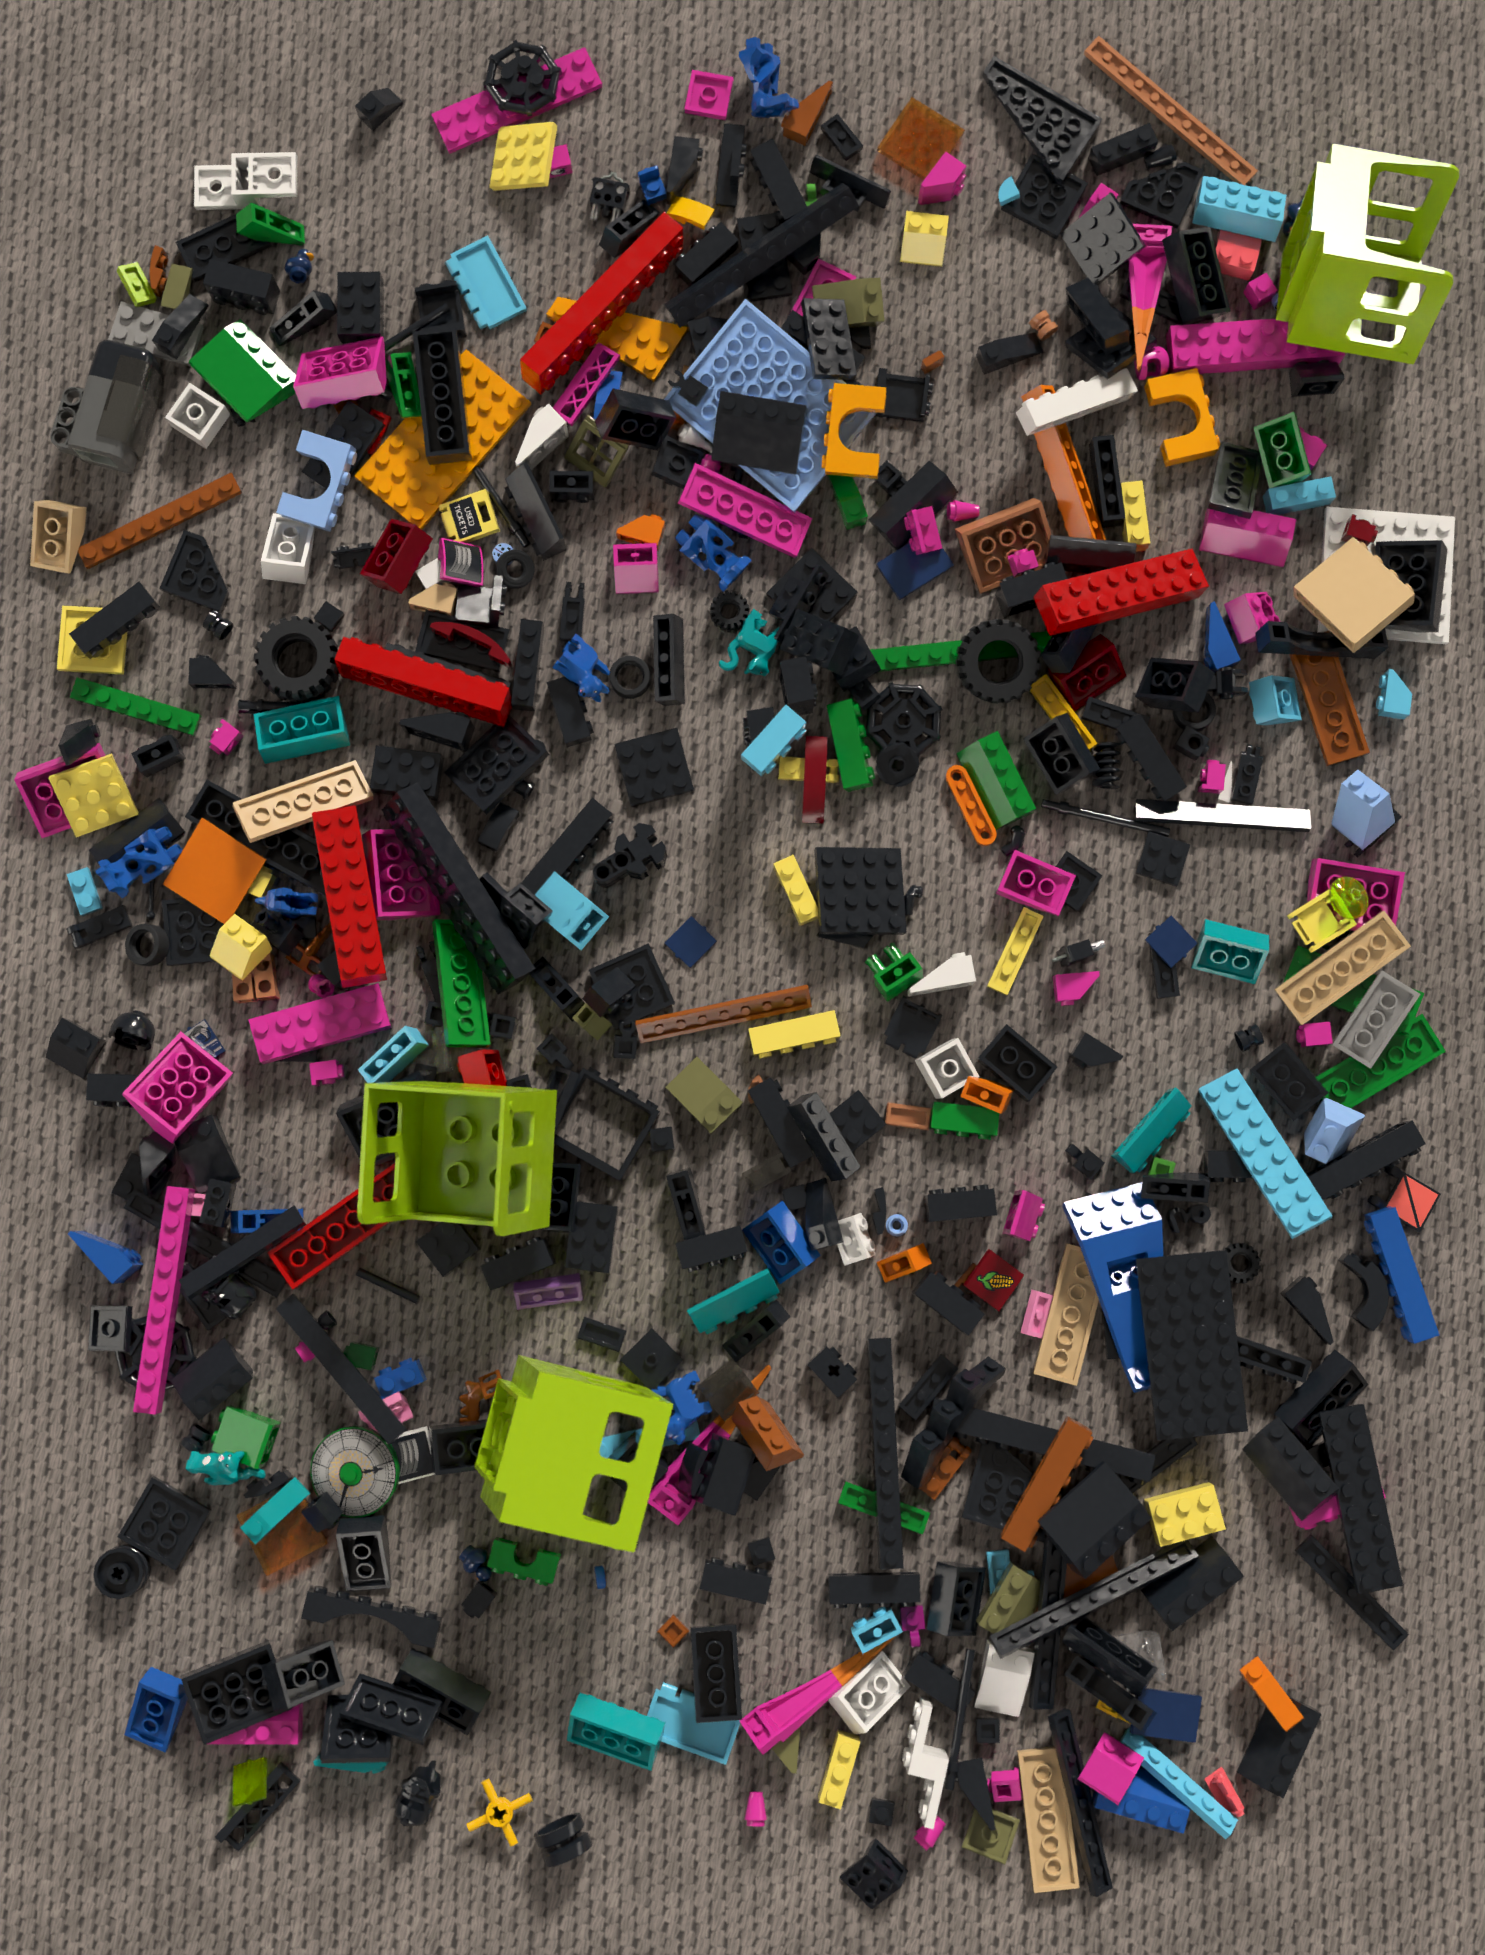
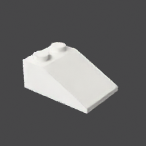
(542, 437)
(287, 550)
(952, 974)
(1004, 1680)
(869, 1694)

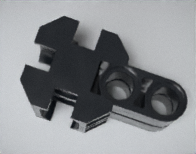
(637, 854)

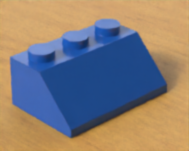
(780, 1242)

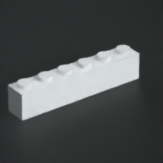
(1075, 401)

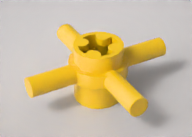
(502, 1803)

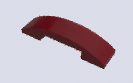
(449, 629)
(814, 779)

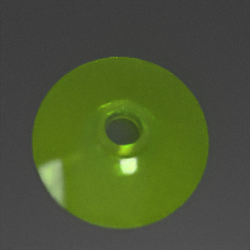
(1342, 900)

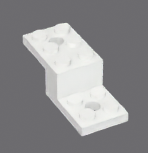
(245, 180)
(925, 1762)

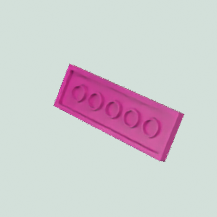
(745, 510)

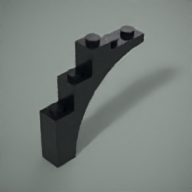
(945, 1418)

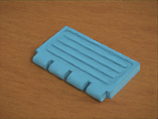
(488, 284)
(706, 1739)

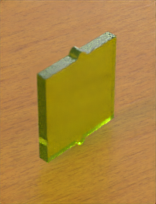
(249, 1781)

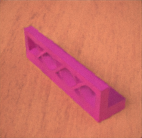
(582, 380)

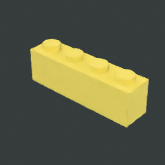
(794, 1033)

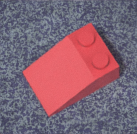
(1237, 254)

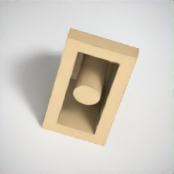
(437, 599)

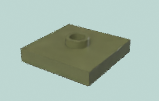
(991, 1843)

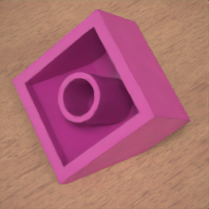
(943, 181)
(1111, 1768)

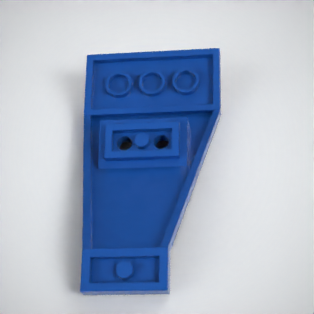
(1113, 1233)

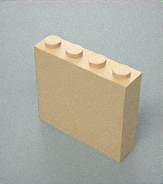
(1354, 594)

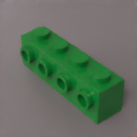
(850, 745)

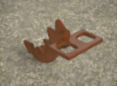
(311, 950)
(475, 1394)

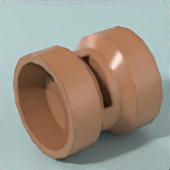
(1043, 325)

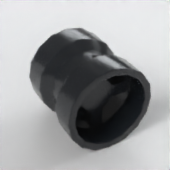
(218, 625)
(1249, 1037)
(196, 1438)

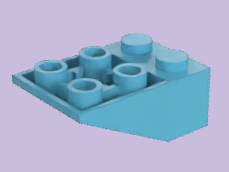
(572, 912)

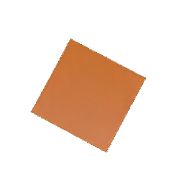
(214, 871)

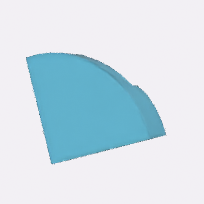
(1008, 192)

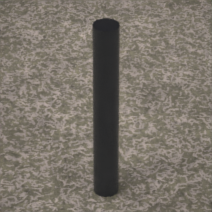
(387, 1285)

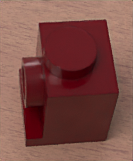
(1360, 530)

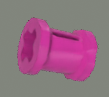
(324, 991)

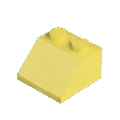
(924, 238)
(239, 947)

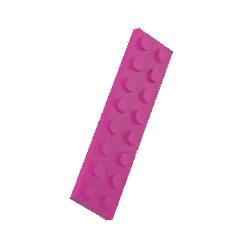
(479, 114)

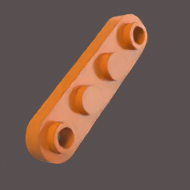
(971, 805)

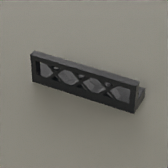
(242, 1813)

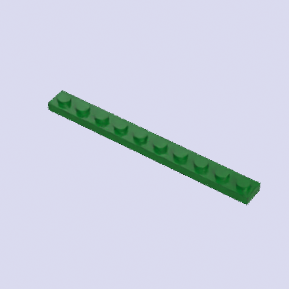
(945, 653)

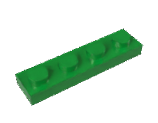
(864, 1501)

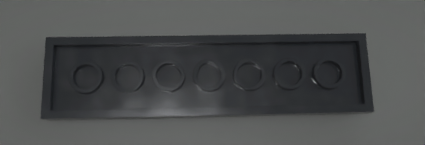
(1360, 1499)

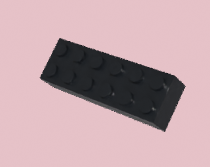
(442, 396)
(1366, 1160)

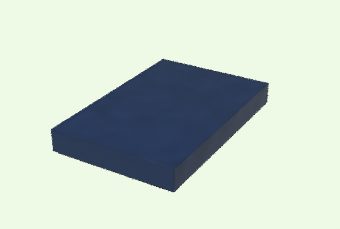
(909, 572)
(1175, 1717)

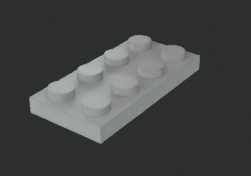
(138, 327)
(1376, 1019)

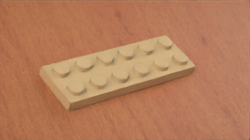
(294, 802)
(1342, 967)
(1068, 1320)
(1047, 1821)

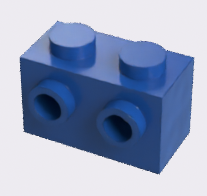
(401, 1378)

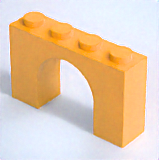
(1188, 389)
(845, 401)

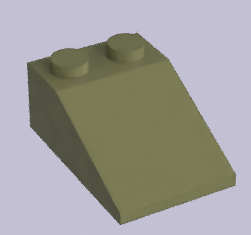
(861, 299)
(704, 1095)

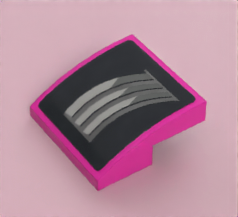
(460, 562)

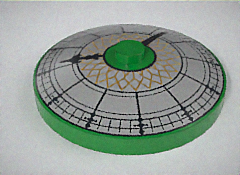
(355, 1470)

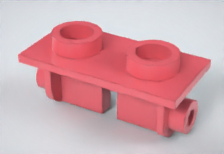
(1224, 1792)

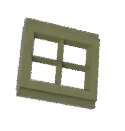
(585, 465)

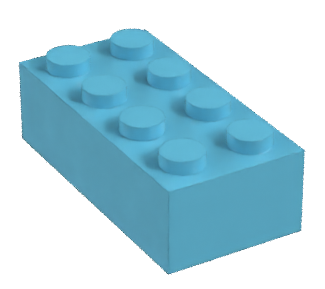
(1239, 208)

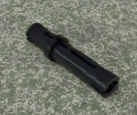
(259, 706)

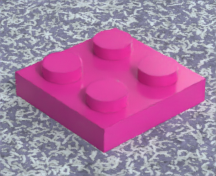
(709, 95)

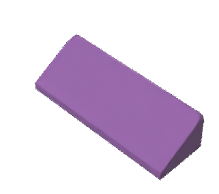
(548, 1291)

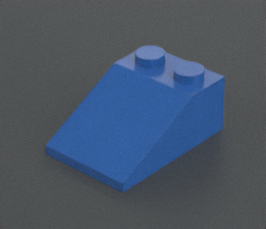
(111, 1259)
(156, 1709)

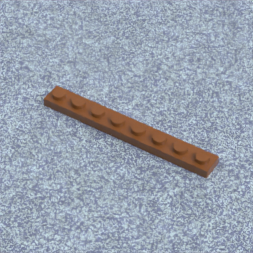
(159, 520)
(723, 1014)

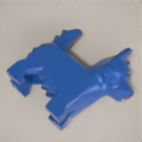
(578, 668)
(289, 903)
(685, 1406)

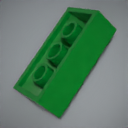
(996, 780)

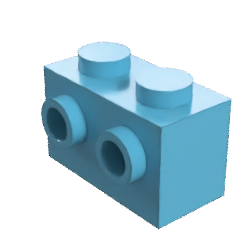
(876, 1629)

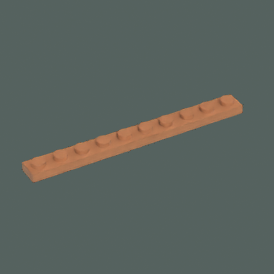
(1170, 112)

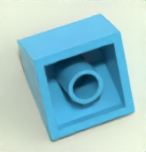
(1274, 700)

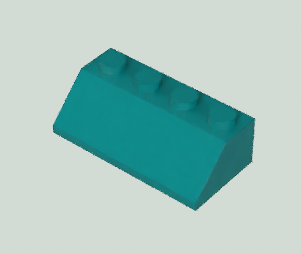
(301, 730)
(1151, 1130)
(733, 1301)
(615, 1731)

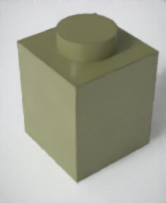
(591, 1021)

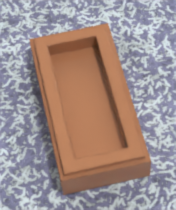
(908, 1116)

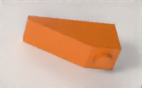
(1271, 1693)

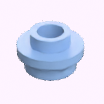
(904, 1225)

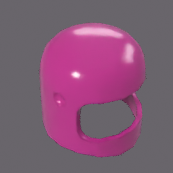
(1161, 360)

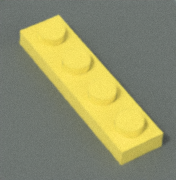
(1015, 951)

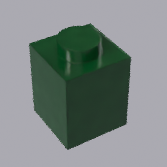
(362, 1355)

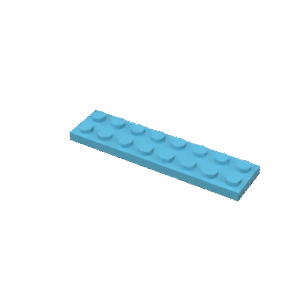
(1265, 1153)

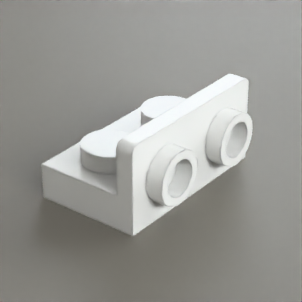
(856, 1239)

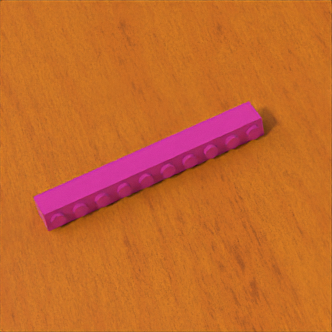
(164, 1300)

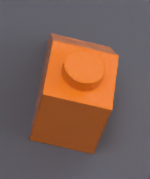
(643, 530)
(987, 1093)
(904, 1262)

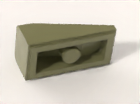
(177, 286)

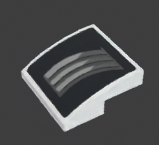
(414, 1454)

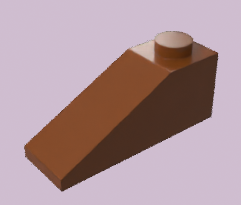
(802, 121)

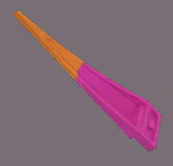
(1145, 280)
(666, 1494)
(786, 1713)

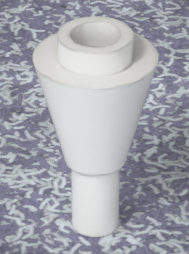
(689, 435)

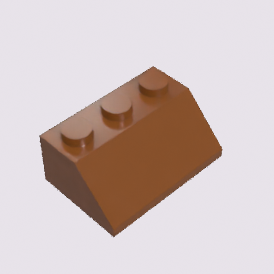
(765, 1433)

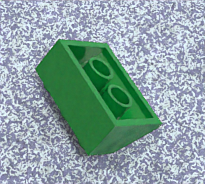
(1282, 451)

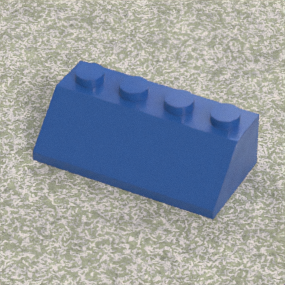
(1148, 1802)

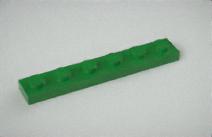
(135, 706)

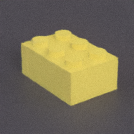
(1184, 1514)

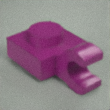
(913, 1620)

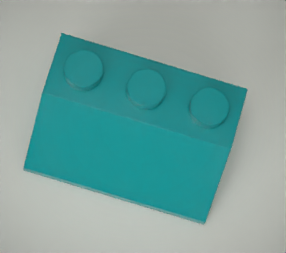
(1230, 951)

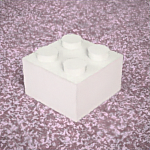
(197, 415)
(946, 1068)

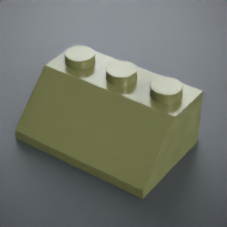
(1011, 1600)

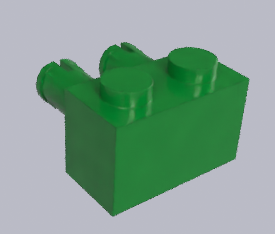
(896, 977)

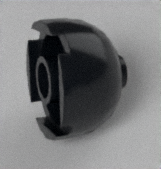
(132, 1030)

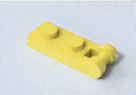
(793, 769)

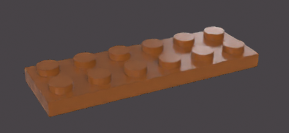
(1330, 707)

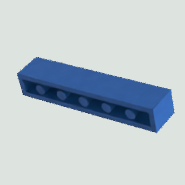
(1401, 1275)

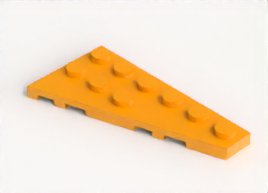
(639, 340)

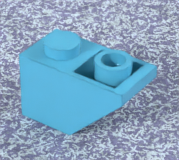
(1395, 696)

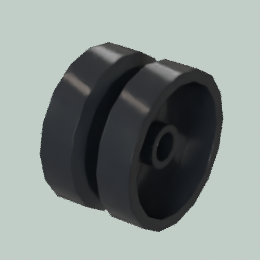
(110, 1578)
(563, 1840)

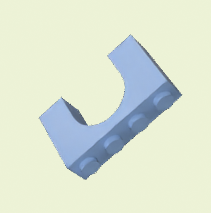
(321, 510)

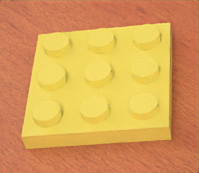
(523, 156)
(71, 656)
(93, 795)

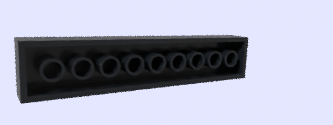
(457, 888)

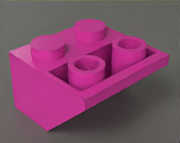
(636, 568)
(1249, 614)

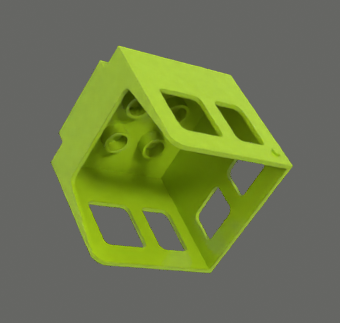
(1333, 259)
(462, 1154)
(546, 1448)

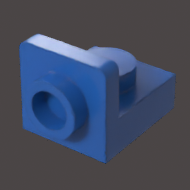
(652, 185)

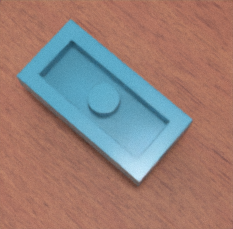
(84, 891)

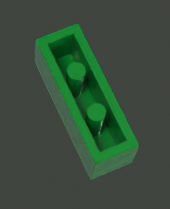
(964, 1120)

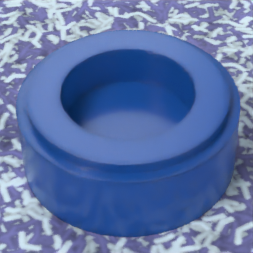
(600, 1577)

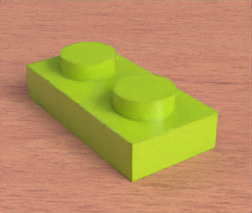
(136, 284)

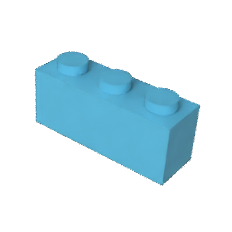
(1299, 496)
(774, 741)
(394, 1056)

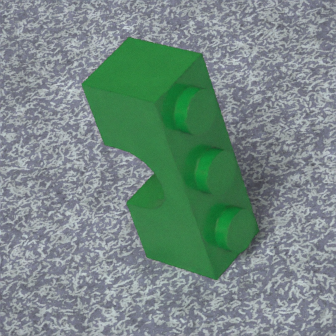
(504, 1559)

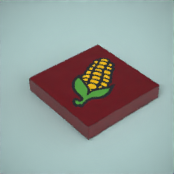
(993, 1280)

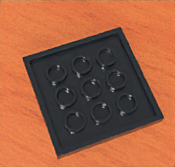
(860, 891)

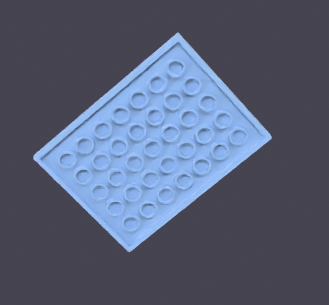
(765, 362)

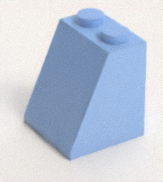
(1362, 810)
(1331, 1130)

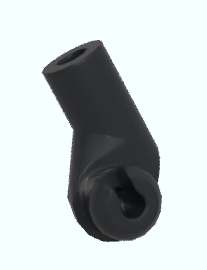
(1017, 840)
(913, 891)

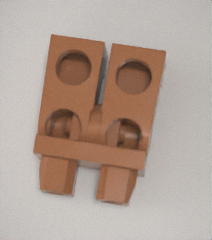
(258, 984)

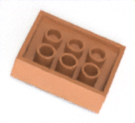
(996, 536)

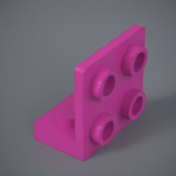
(923, 530)

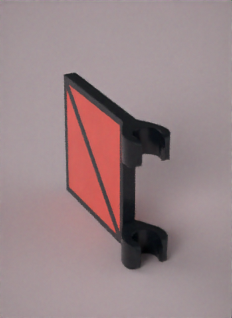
(1410, 1197)

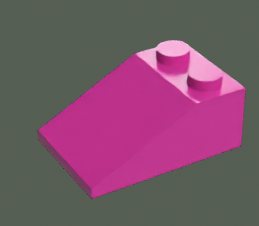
(1035, 883)
(1023, 1215)

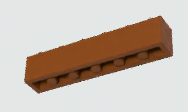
(1046, 1483)

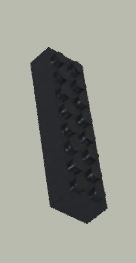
(286, 851)

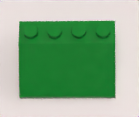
(244, 371)

